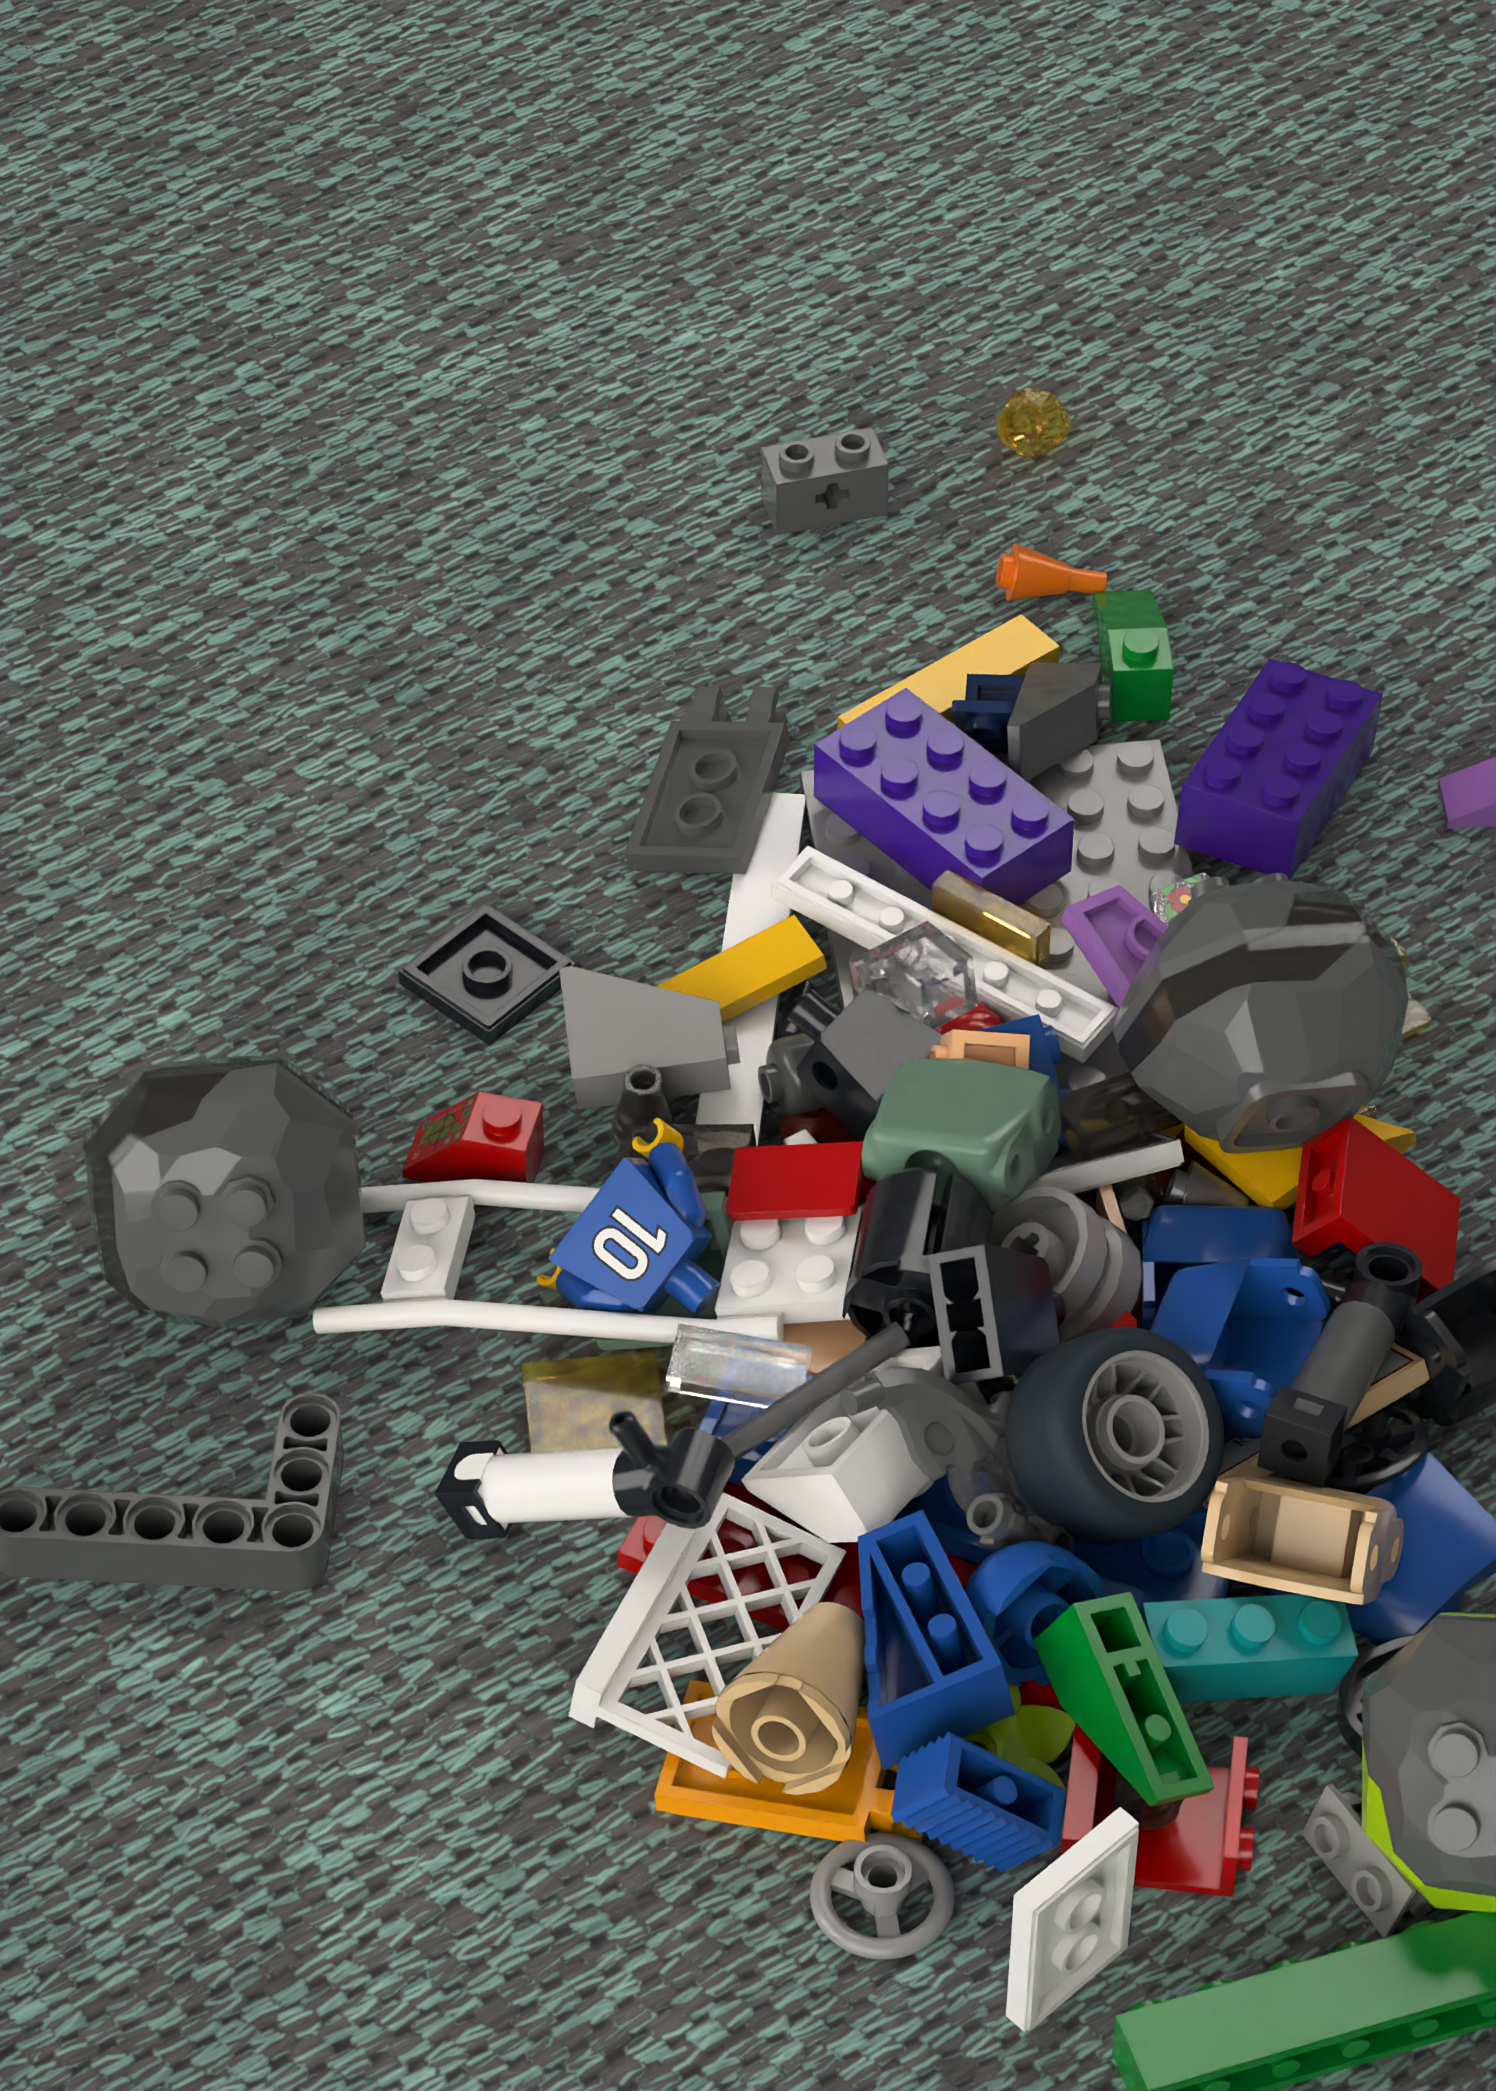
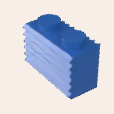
(977, 1802)

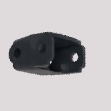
(1458, 1342)

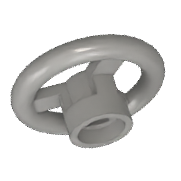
(889, 1862)

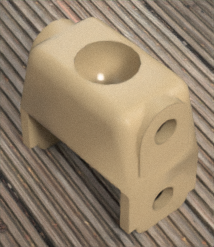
(1301, 1538)

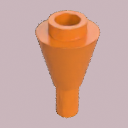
(1035, 575)

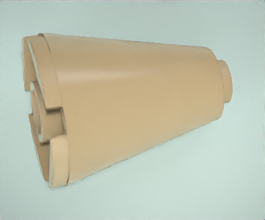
(797, 1703)

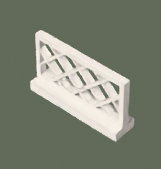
(648, 1610)

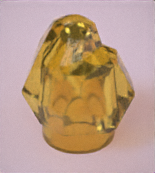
(1033, 422)

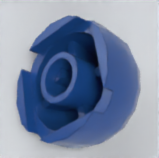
(1021, 1594)

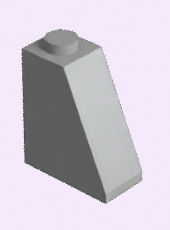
(630, 1024)

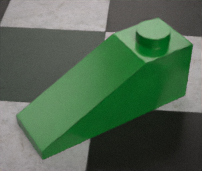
(1134, 654)
(1122, 1697)

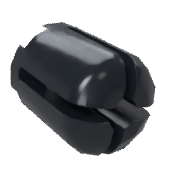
(893, 1249)

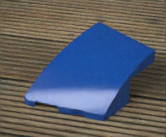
(1444, 1553)

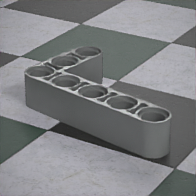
(192, 1538)

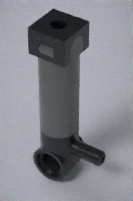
(1309, 1418)

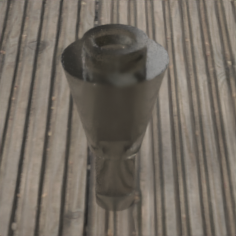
(1137, 1200)

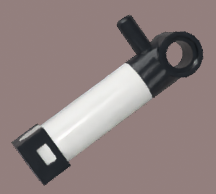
(676, 1481)

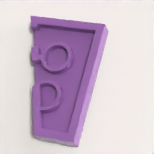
(1113, 936)

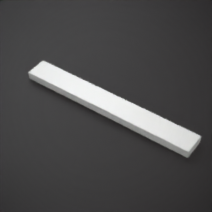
(748, 913)

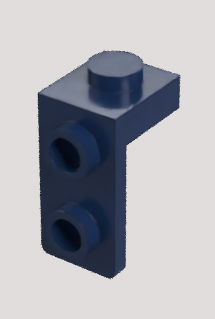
(987, 709)

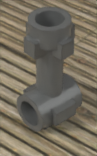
(999, 1525)

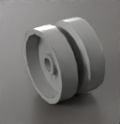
(1087, 1256)

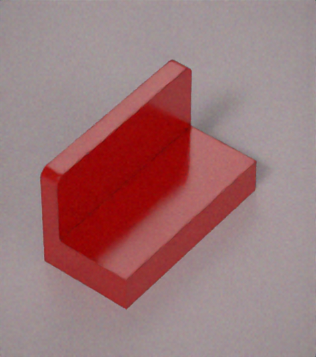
(797, 1181)

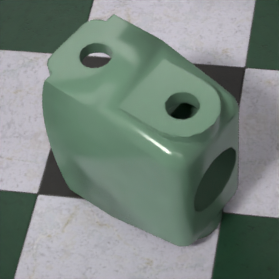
(969, 1121)

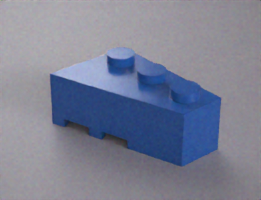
(923, 1644)

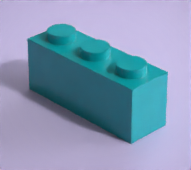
(1251, 1645)

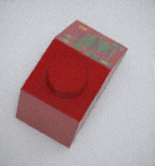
(479, 1139)

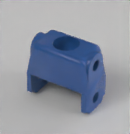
(1205, 1235)
(1244, 1330)

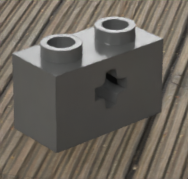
(824, 480)

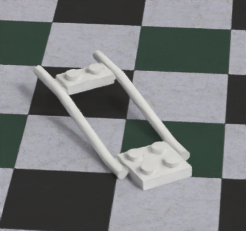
(770, 1275)

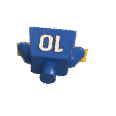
(638, 1236)

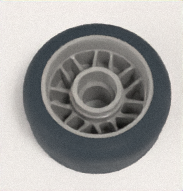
(1114, 1436)

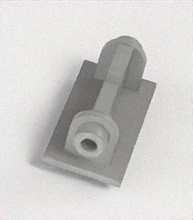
(1358, 1864)

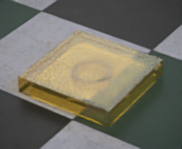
(577, 1397)

